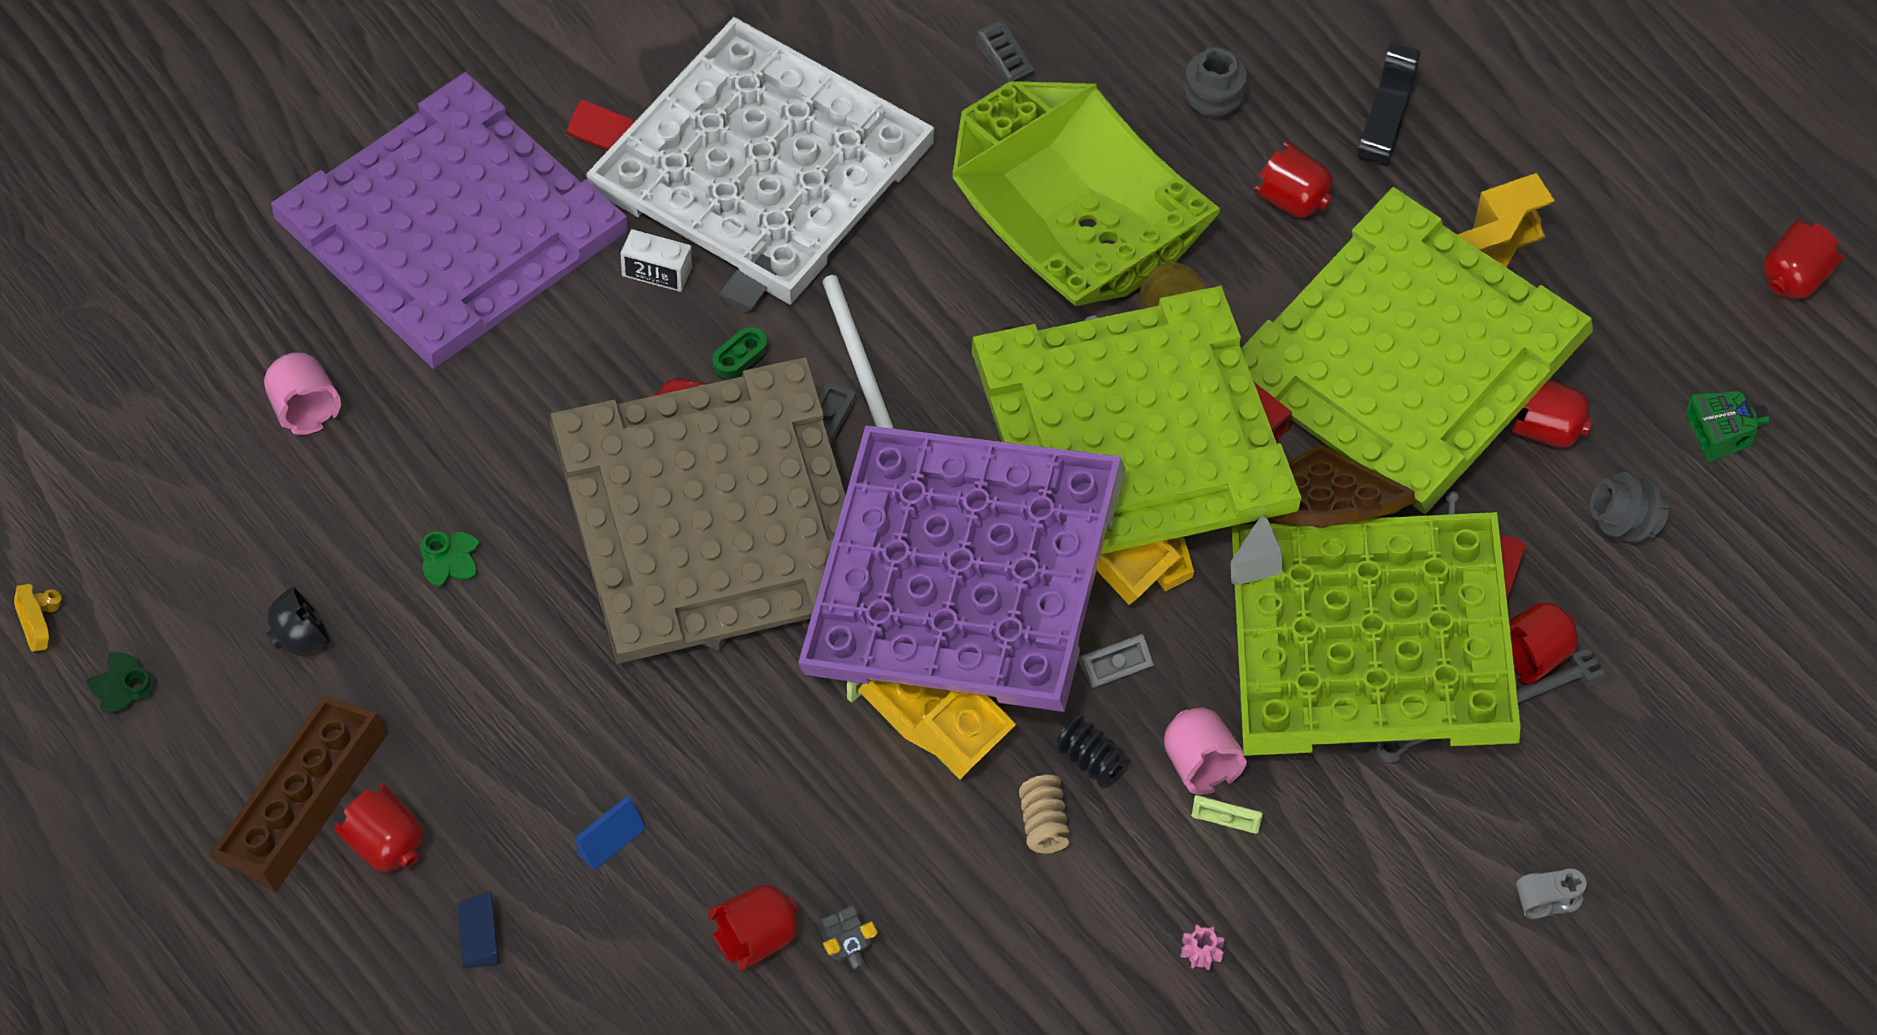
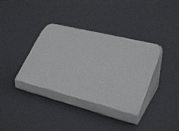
(1116, 660)

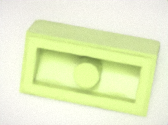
(1227, 814)

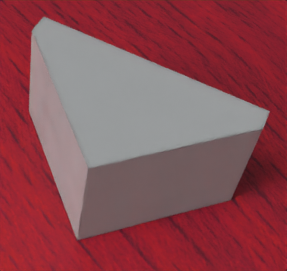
(1257, 556)

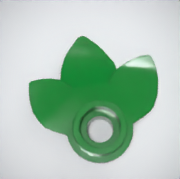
(449, 561)

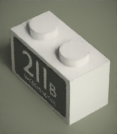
(656, 260)

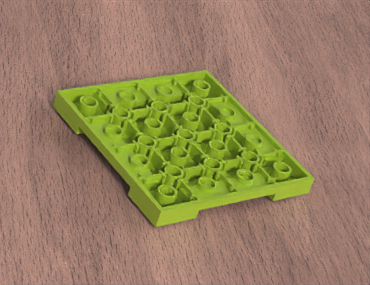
(1413, 348)
(1163, 395)
(1378, 636)

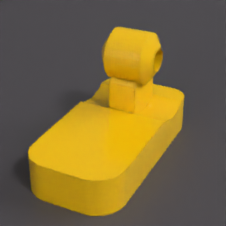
(30, 609)

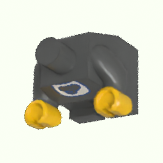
(846, 937)

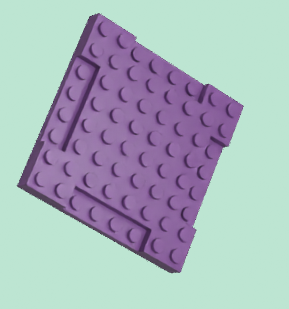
(449, 221)
(963, 566)

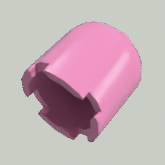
(301, 393)
(1203, 750)

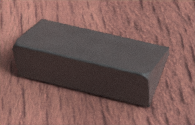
(743, 291)

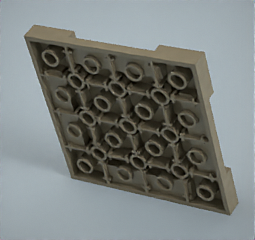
(703, 507)

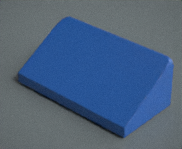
(609, 833)

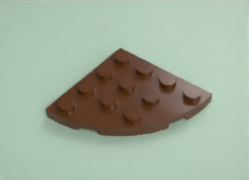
(1341, 490)

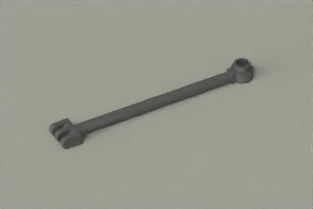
(1579, 669)

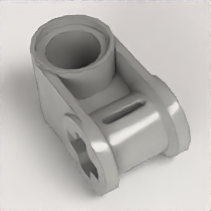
(1549, 894)

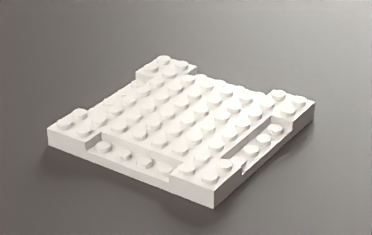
(761, 157)

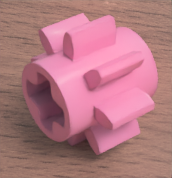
(1193, 947)

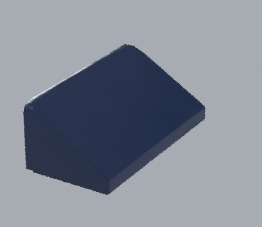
(478, 931)

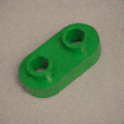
(736, 353)

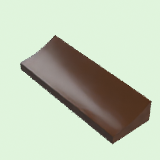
(300, 792)

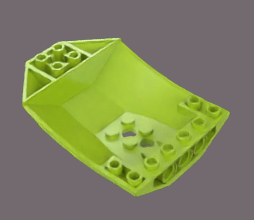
(1060, 154)

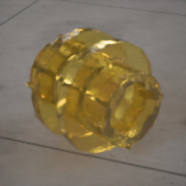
(1167, 281)

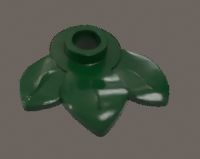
(117, 684)

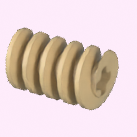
(1044, 814)

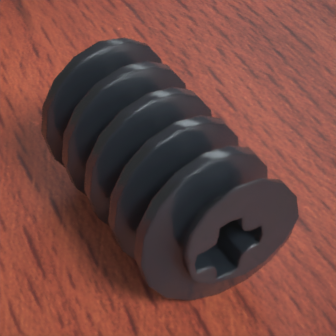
(1090, 753)

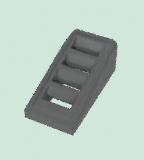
(996, 36)

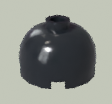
(295, 624)

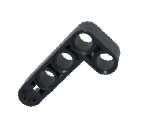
(1389, 103)

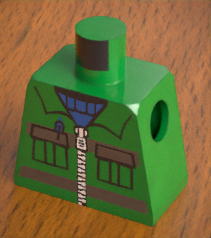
(1724, 422)

